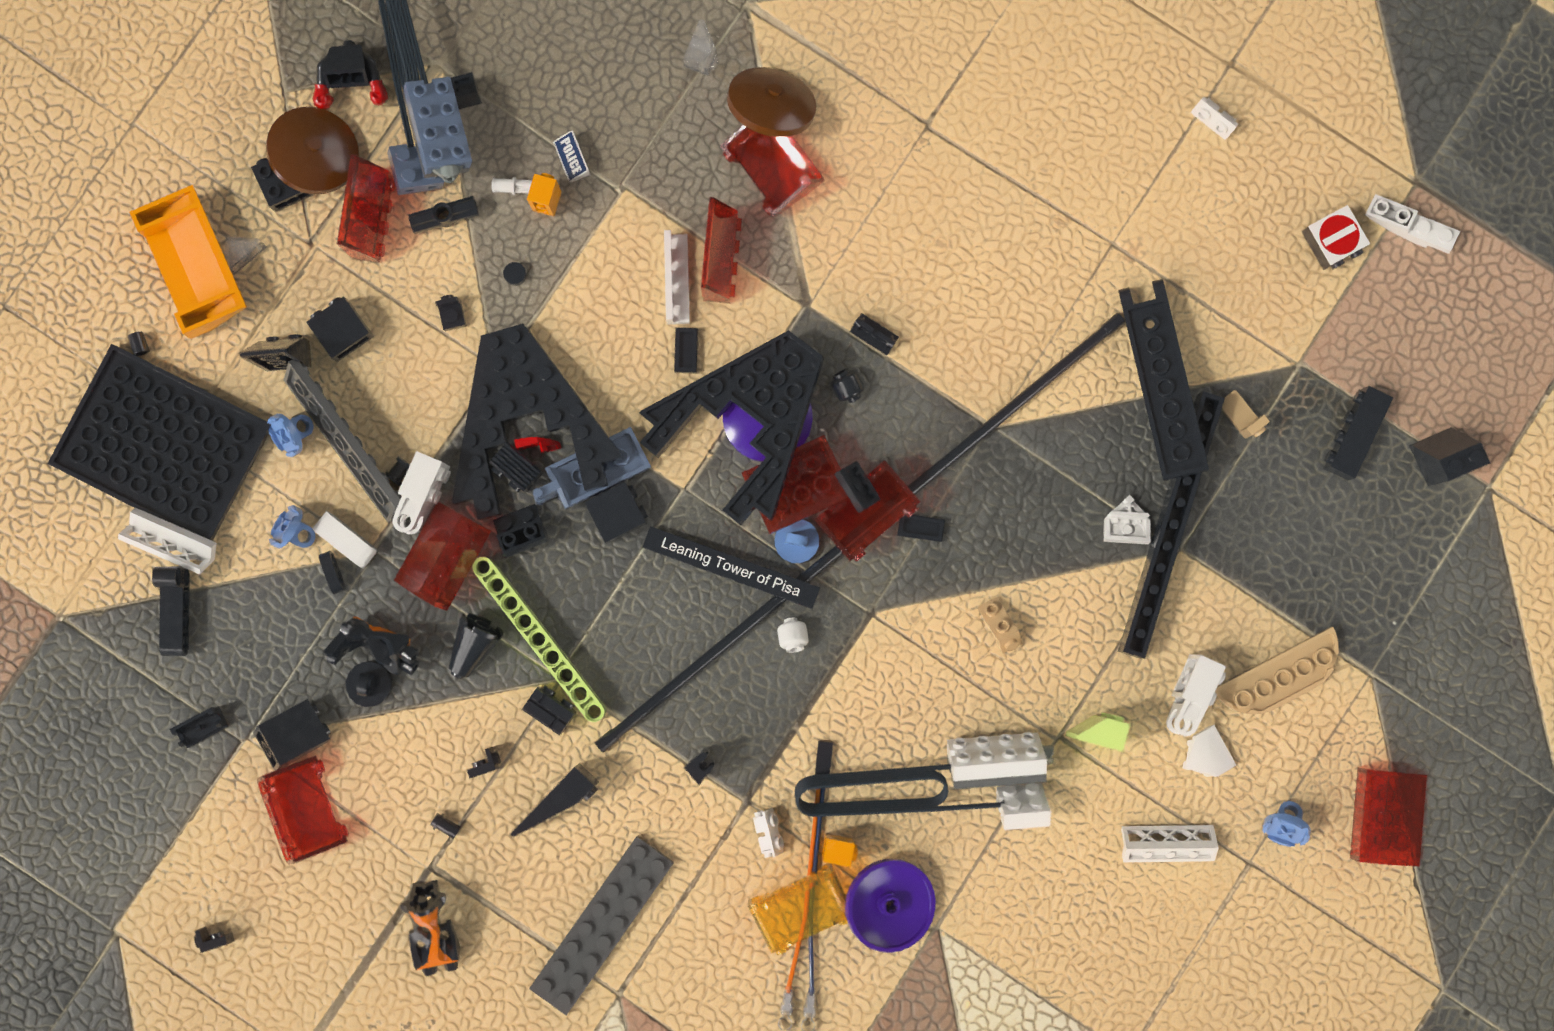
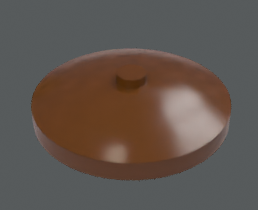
(771, 102)
(311, 150)

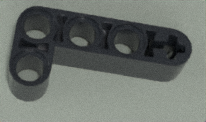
(174, 609)

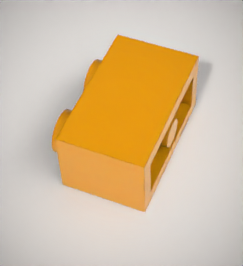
(544, 194)
(839, 850)

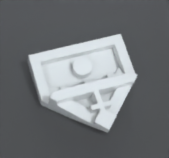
(1127, 524)
(1208, 753)

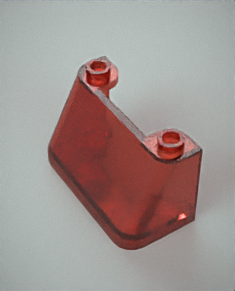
(775, 166)
(856, 531)
(301, 810)

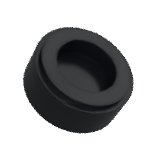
(514, 273)

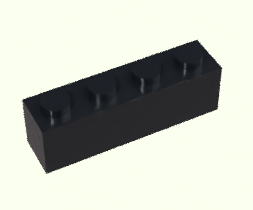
(1357, 433)

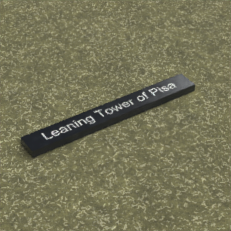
(731, 567)

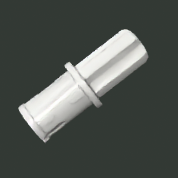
(511, 185)

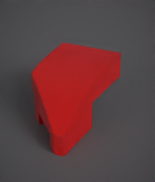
(546, 445)

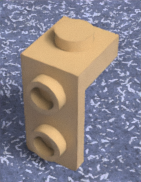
(1242, 416)
(1001, 625)

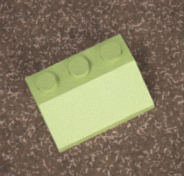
(1103, 731)

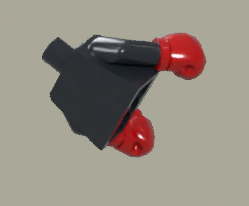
(347, 67)

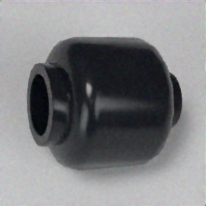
(847, 385)

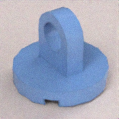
(286, 435)
(288, 527)
(797, 542)
(1287, 828)

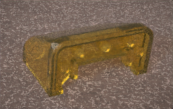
(800, 909)

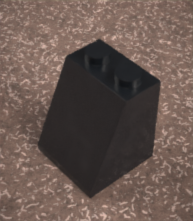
(1448, 456)
(292, 734)

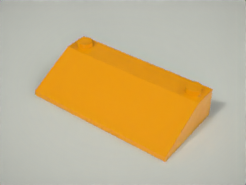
(190, 261)

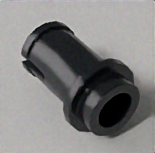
(445, 825)

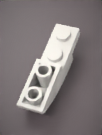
(1411, 226)

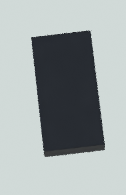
(686, 350)
(921, 528)

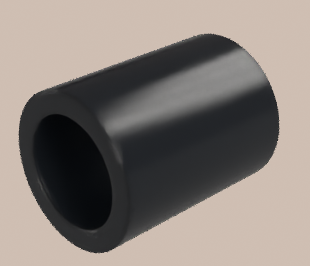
(138, 343)

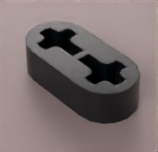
(332, 572)

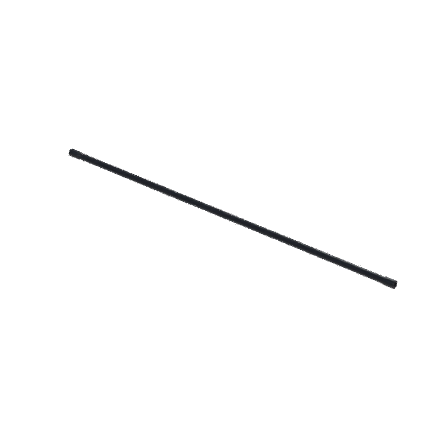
(1105, 330)

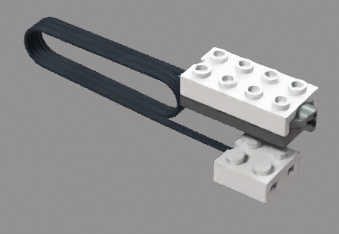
(972, 764)

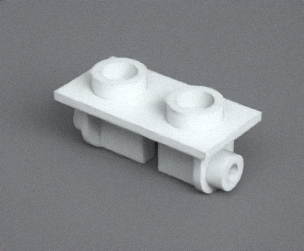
(1219, 122)
(772, 843)

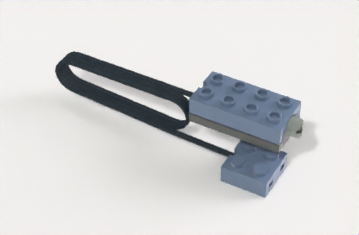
(432, 111)

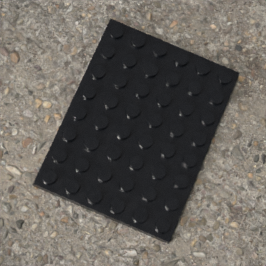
(160, 443)

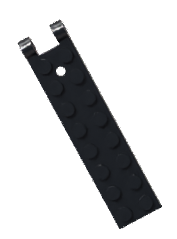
(1164, 384)

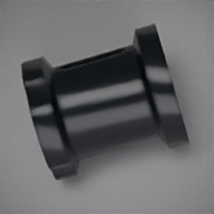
(398, 471)

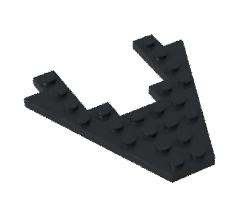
(515, 381)
(770, 386)

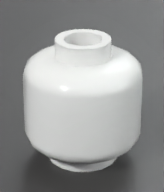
(793, 635)

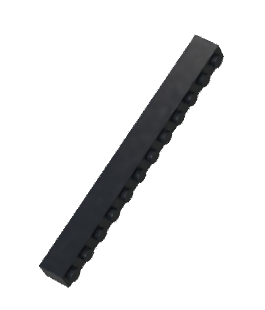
(1167, 540)

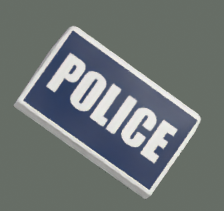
(571, 157)

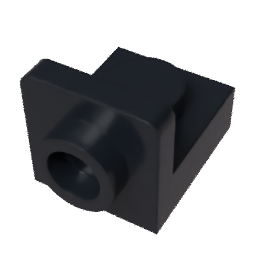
(451, 312)
(481, 767)
(215, 940)

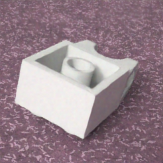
(420, 491)
(1194, 693)

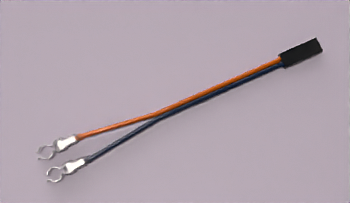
(823, 766)

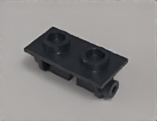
(874, 334)

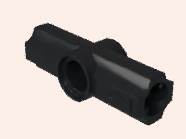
(429, 218)

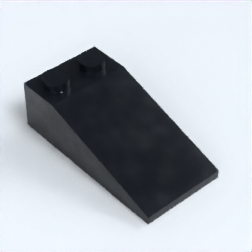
(277, 352)
(573, 788)

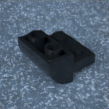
(520, 531)

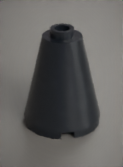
(472, 644)

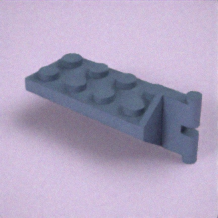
(567, 480)

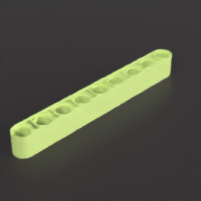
(529, 633)

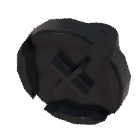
(368, 684)

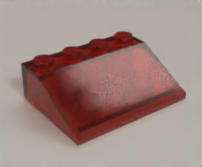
(365, 210)
(720, 252)
(808, 485)
(442, 556)
(1388, 817)

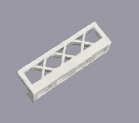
(676, 278)
(172, 539)
(1170, 848)

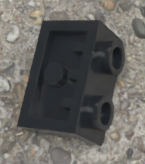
(857, 486)

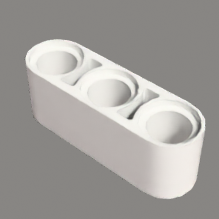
(344, 539)

